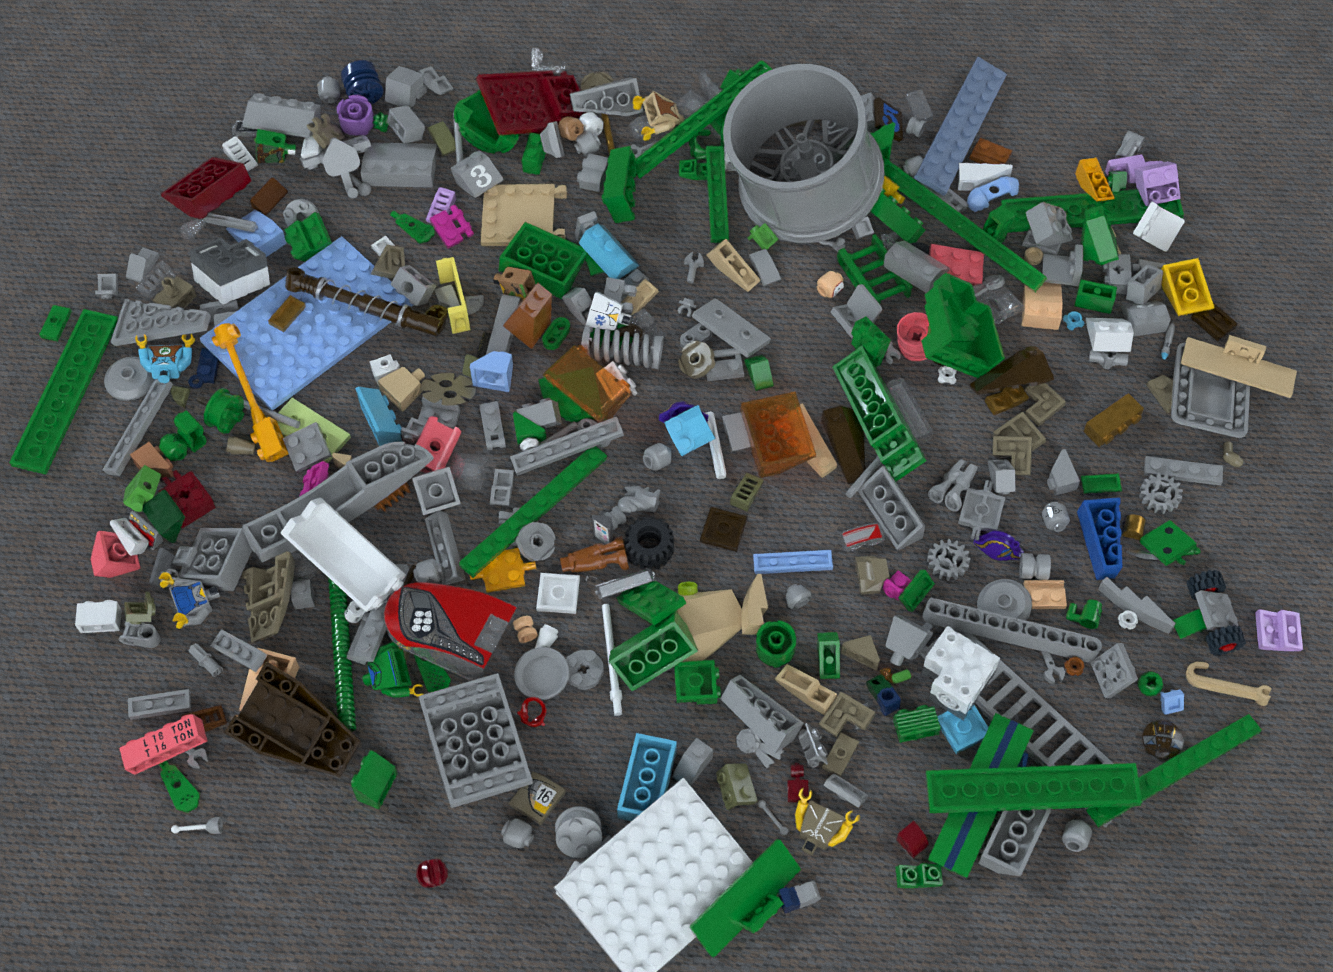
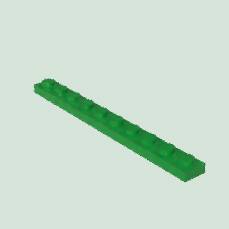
(696, 121)
(532, 511)
(1184, 764)

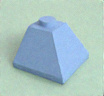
(493, 371)

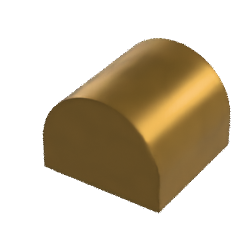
(1134, 526)

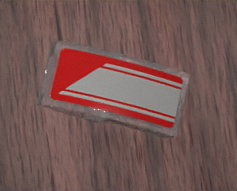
(862, 535)

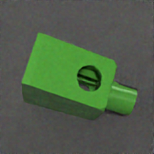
(138, 494)

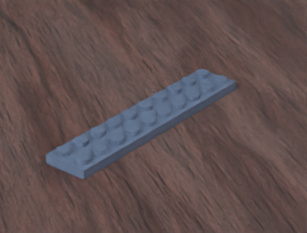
(960, 126)

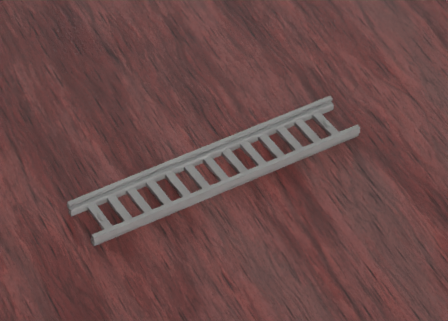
(1032, 750)

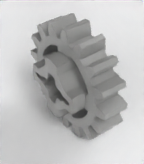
(1160, 493)
(951, 552)

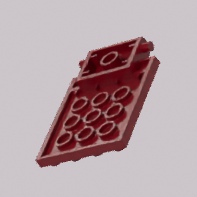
(527, 99)

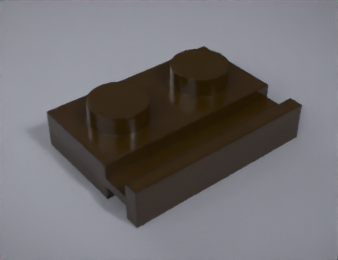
(1215, 322)

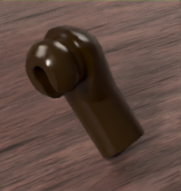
(632, 329)

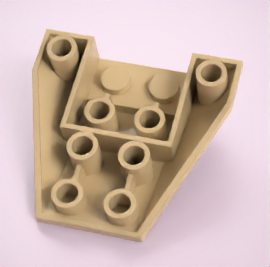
(712, 620)

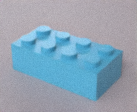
(646, 775)

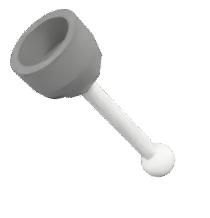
(213, 826)

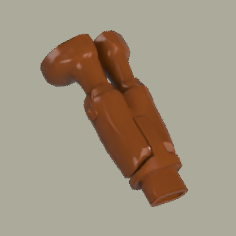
(594, 558)

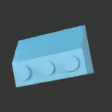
(607, 252)
(379, 416)

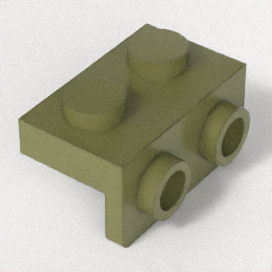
(140, 611)
(736, 785)

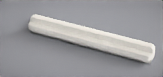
(715, 447)

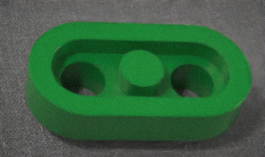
(556, 335)

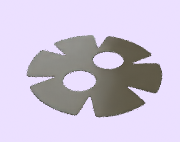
(437, 391)

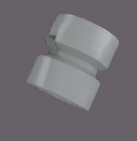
(1034, 566)

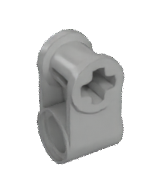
(137, 635)

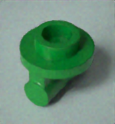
(380, 122)

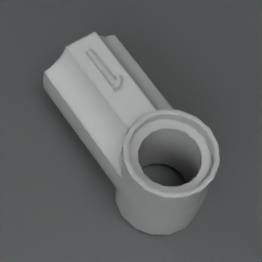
(1131, 143)

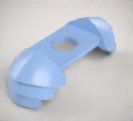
(980, 196)

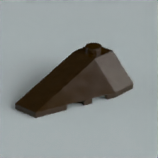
(1019, 369)
(846, 440)

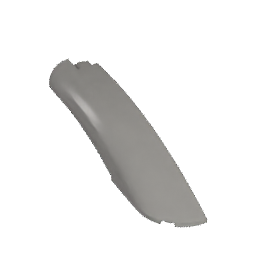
(348, 491)

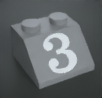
(476, 174)
(1147, 318)

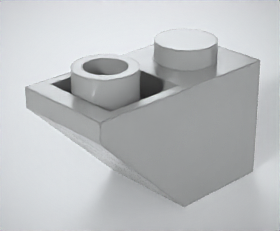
(578, 303)
(544, 414)

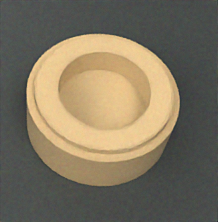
(1033, 255)

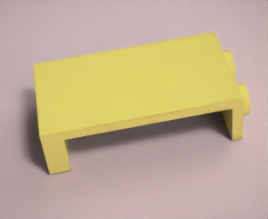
(458, 315)

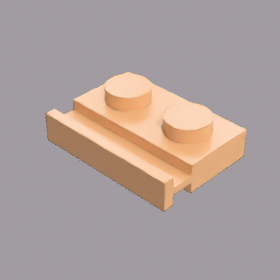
(1046, 594)

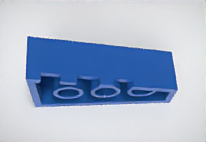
(1102, 535)

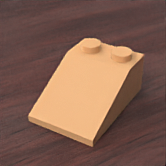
(1043, 307)

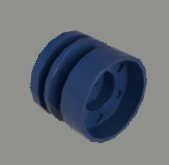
(362, 79)

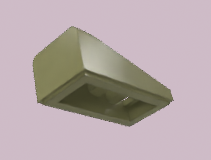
(741, 503)

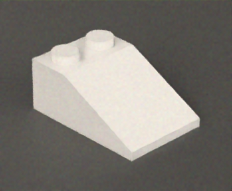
(1110, 334)

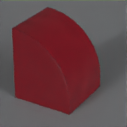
(912, 839)

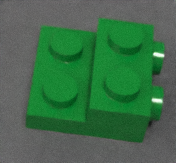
(307, 237)
(869, 336)
(697, 682)

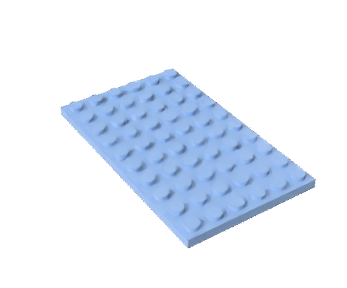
(322, 334)

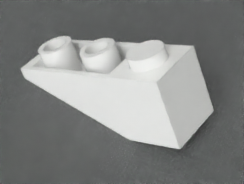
(976, 175)

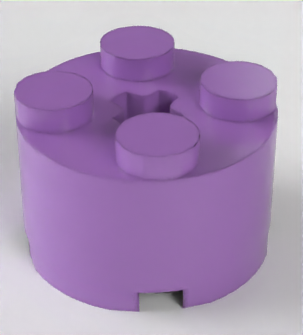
(355, 115)

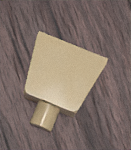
(402, 386)

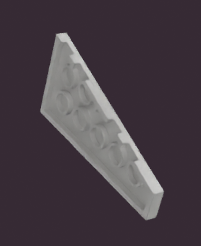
(156, 322)

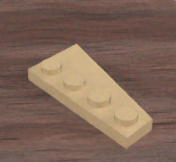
(824, 461)

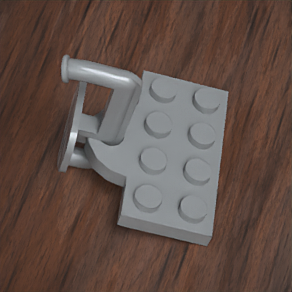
(340, 159)

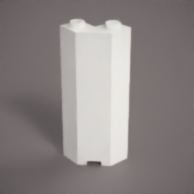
(343, 554)

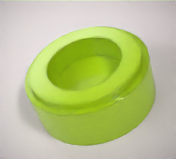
(687, 588)

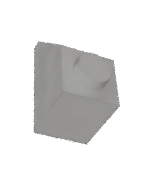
(1063, 475)
(1002, 476)
(693, 762)

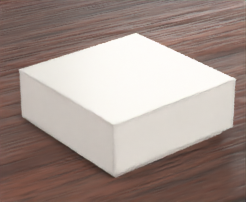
(379, 245)

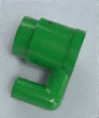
(1090, 614)

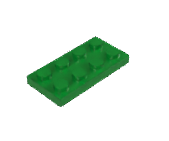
(651, 601)

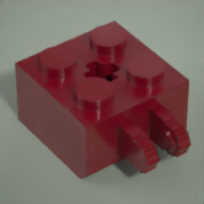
(189, 496)

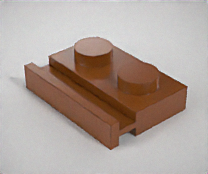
(990, 153)

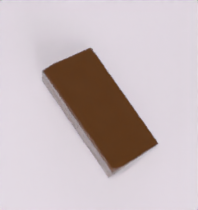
(268, 196)

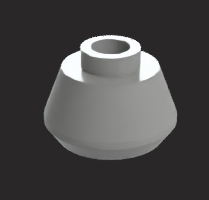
(797, 596)

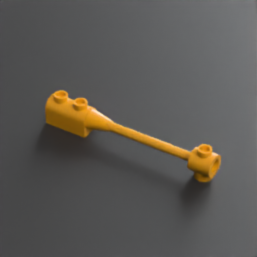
(265, 429)

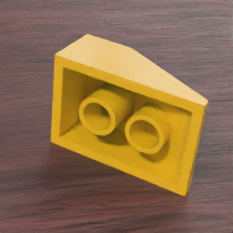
(1186, 287)

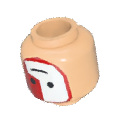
(830, 284)

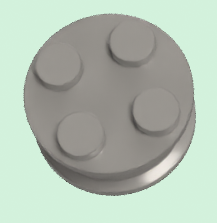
(578, 832)

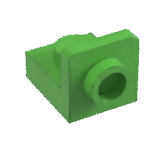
(763, 236)

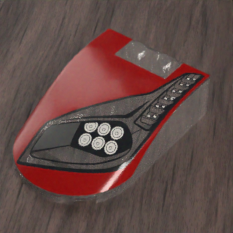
(448, 625)

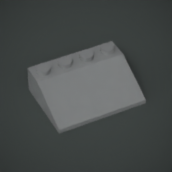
(399, 164)

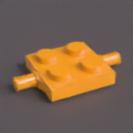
(505, 571)

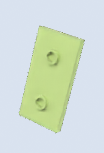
(334, 436)

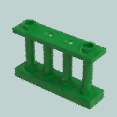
(856, 273)

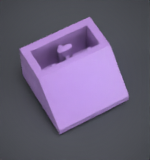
(1158, 183)

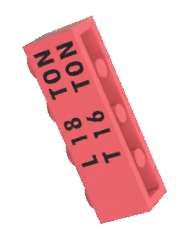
(163, 744)

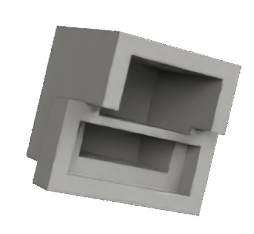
(404, 87)

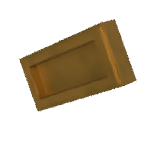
(287, 313)

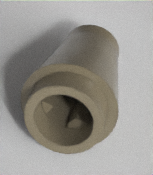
(239, 446)

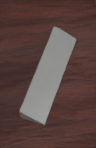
(444, 547)

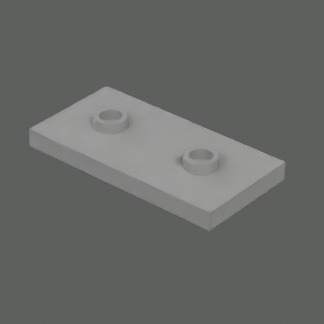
(731, 327)

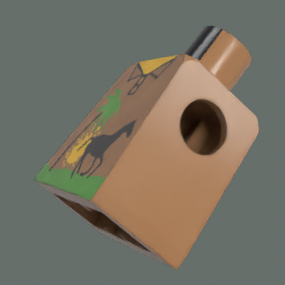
(515, 282)

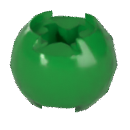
(1147, 677)

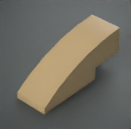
(754, 607)
(806, 689)

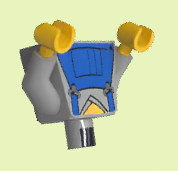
(190, 599)

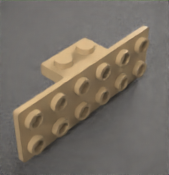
(1239, 362)

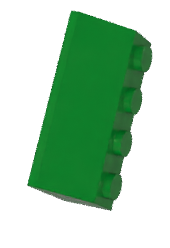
(653, 651)

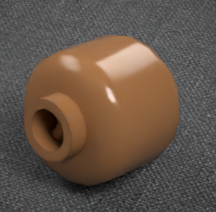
(570, 128)

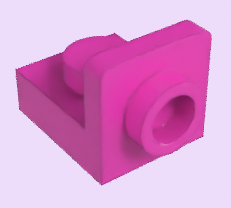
(896, 585)

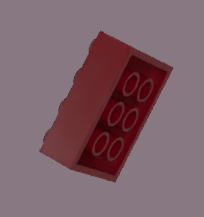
(207, 187)

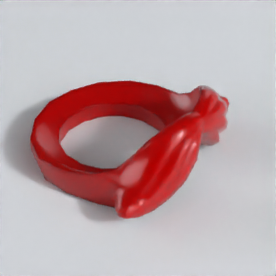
(538, 721)

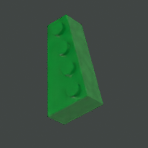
(620, 184)

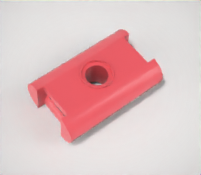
(442, 438)

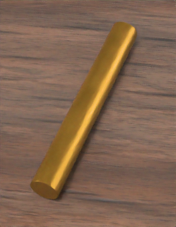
(608, 134)

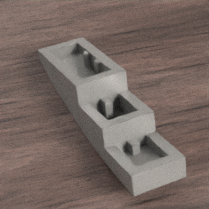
(1145, 609)

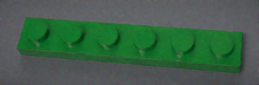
(717, 194)

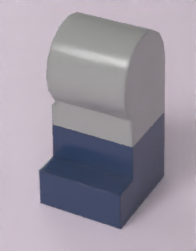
(799, 896)

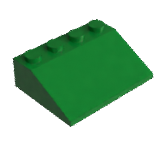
(548, 257)

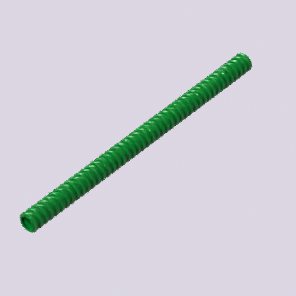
(342, 665)

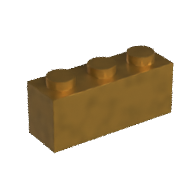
(1114, 420)

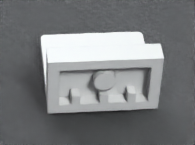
(1158, 227)

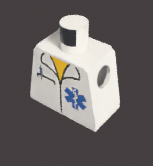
(606, 313)

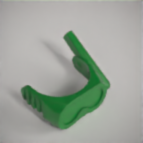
(695, 150)

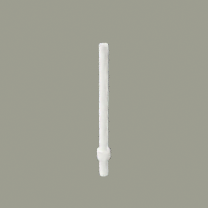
(615, 693)

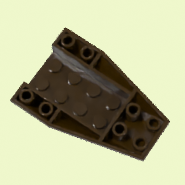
(292, 725)

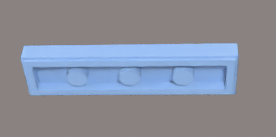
(792, 562)

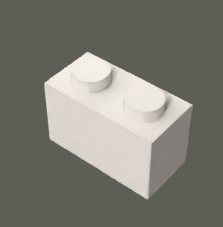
(98, 616)

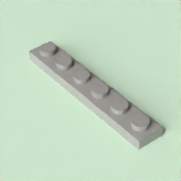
(137, 428)
(566, 446)
(374, 629)

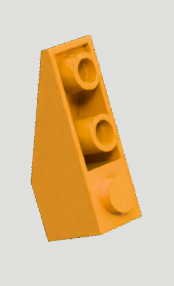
(1093, 180)

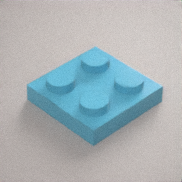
(963, 733)

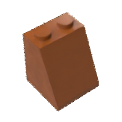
(531, 316)

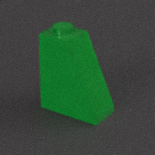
(1098, 237)

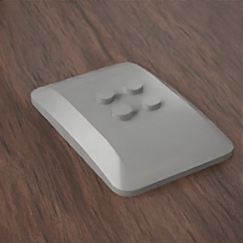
(1209, 400)

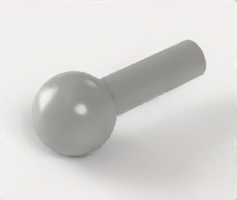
(363, 188)

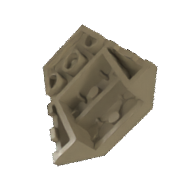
(268, 596)

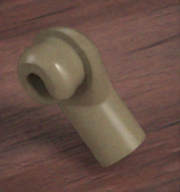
(1231, 457)

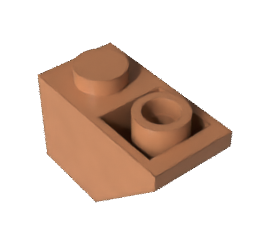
(153, 459)

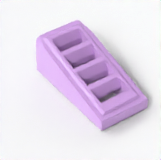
(444, 196)

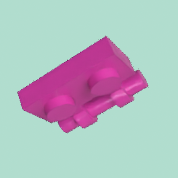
(447, 230)
(315, 476)

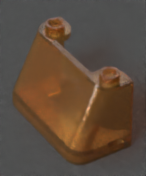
(588, 384)

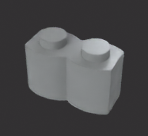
(593, 172)

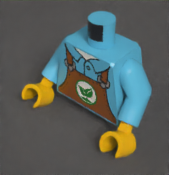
(165, 360)

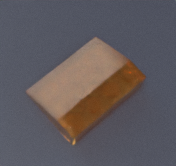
(777, 433)

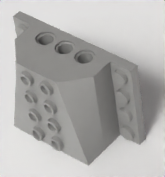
(475, 740)

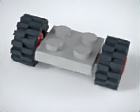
(1216, 612)

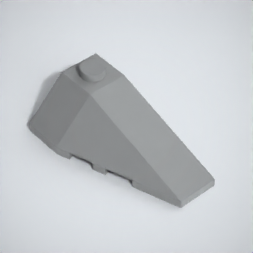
(609, 98)

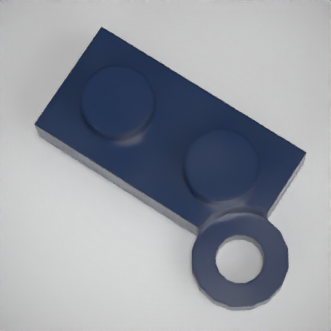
(206, 369)

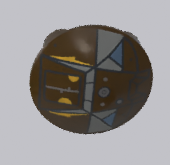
(1162, 739)

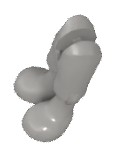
(961, 481)

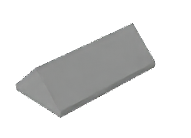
(892, 509)

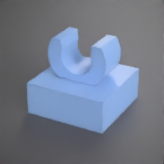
(1172, 701)

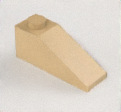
(733, 265)

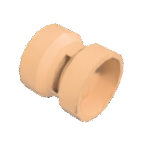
(525, 629)

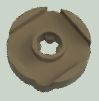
(705, 362)

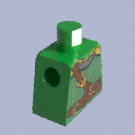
(272, 147)

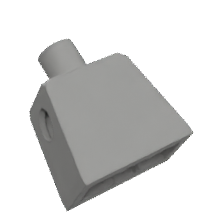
(906, 639)

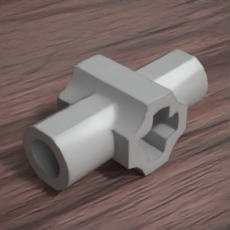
(1108, 358)

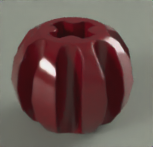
(432, 873)

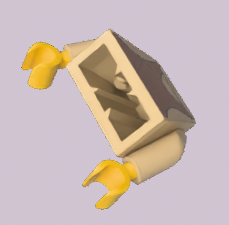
(661, 114)

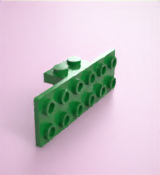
(747, 900)

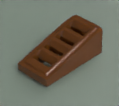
(209, 712)

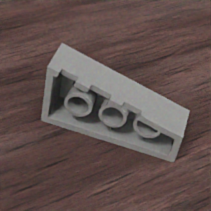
(761, 713)

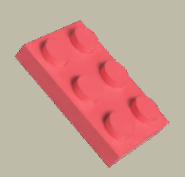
(962, 263)

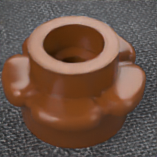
(1074, 661)

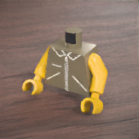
(820, 825)

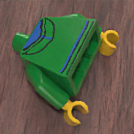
(390, 673)

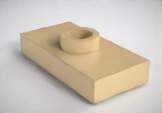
(644, 294)

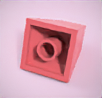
(110, 556)

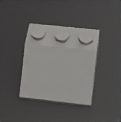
(219, 558)

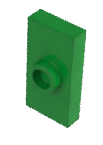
(55, 323)
(916, 590)

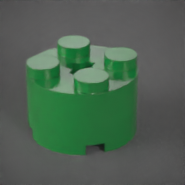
(767, 647)

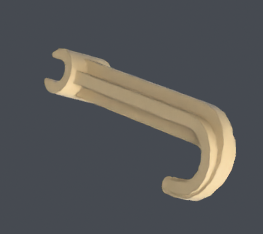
(1260, 694)

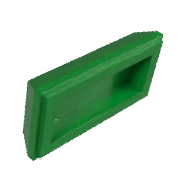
(1101, 483)

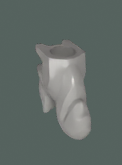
(639, 500)

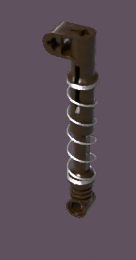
(430, 322)

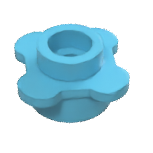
(1073, 316)

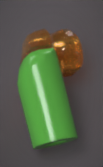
(895, 677)

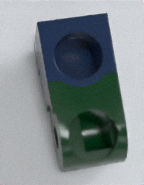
(884, 694)

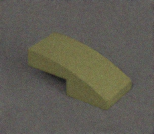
(443, 138)

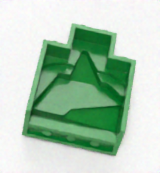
(960, 328)

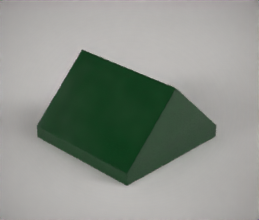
(164, 515)

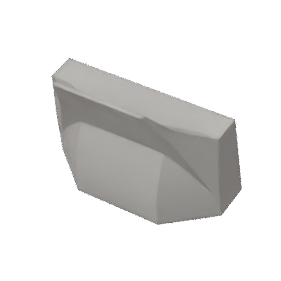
(552, 140)

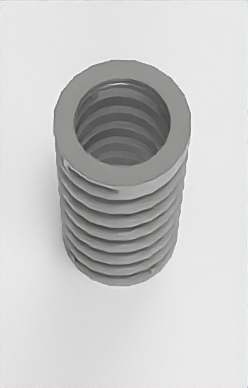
(653, 358)

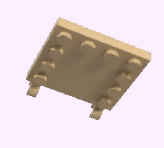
(511, 205)

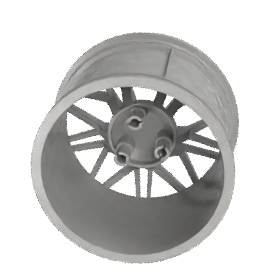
(807, 193)

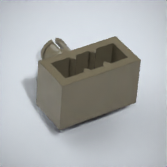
(175, 293)

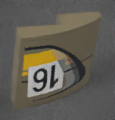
(537, 798)

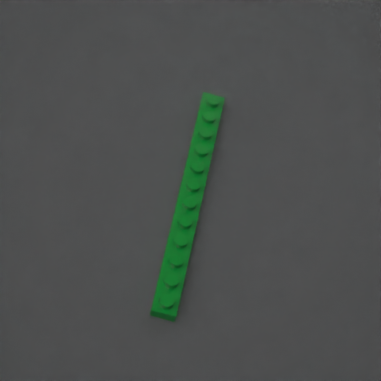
(964, 228)

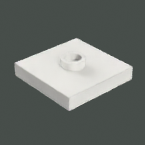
(558, 593)

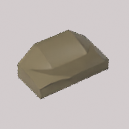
(871, 573)

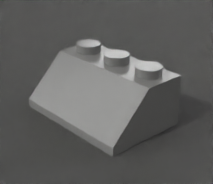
(914, 265)

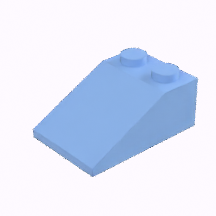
(267, 236)

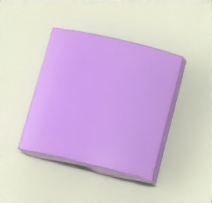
(1279, 630)

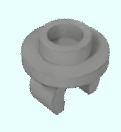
(686, 304)

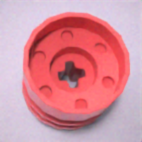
(910, 332)

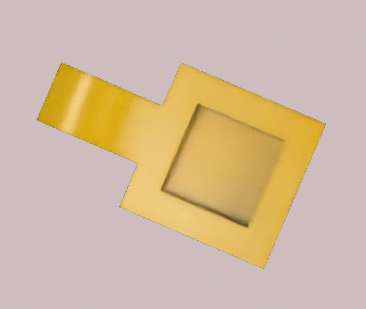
(891, 189)

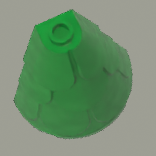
(479, 127)

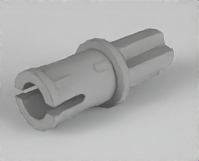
(205, 660)

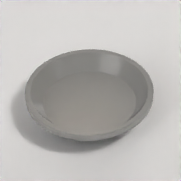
(127, 379)
(1006, 598)
(541, 673)

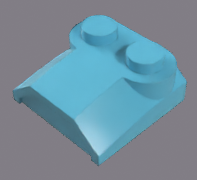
(689, 430)

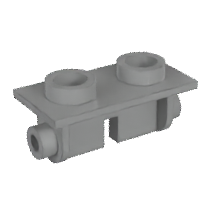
(817, 751)

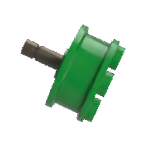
(222, 410)

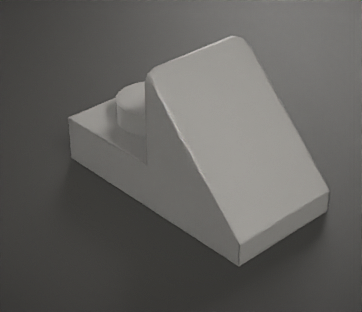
(141, 264)

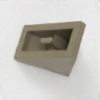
(862, 651)

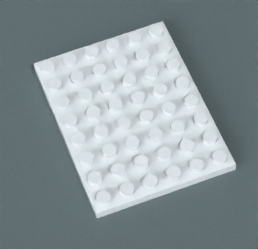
(654, 880)

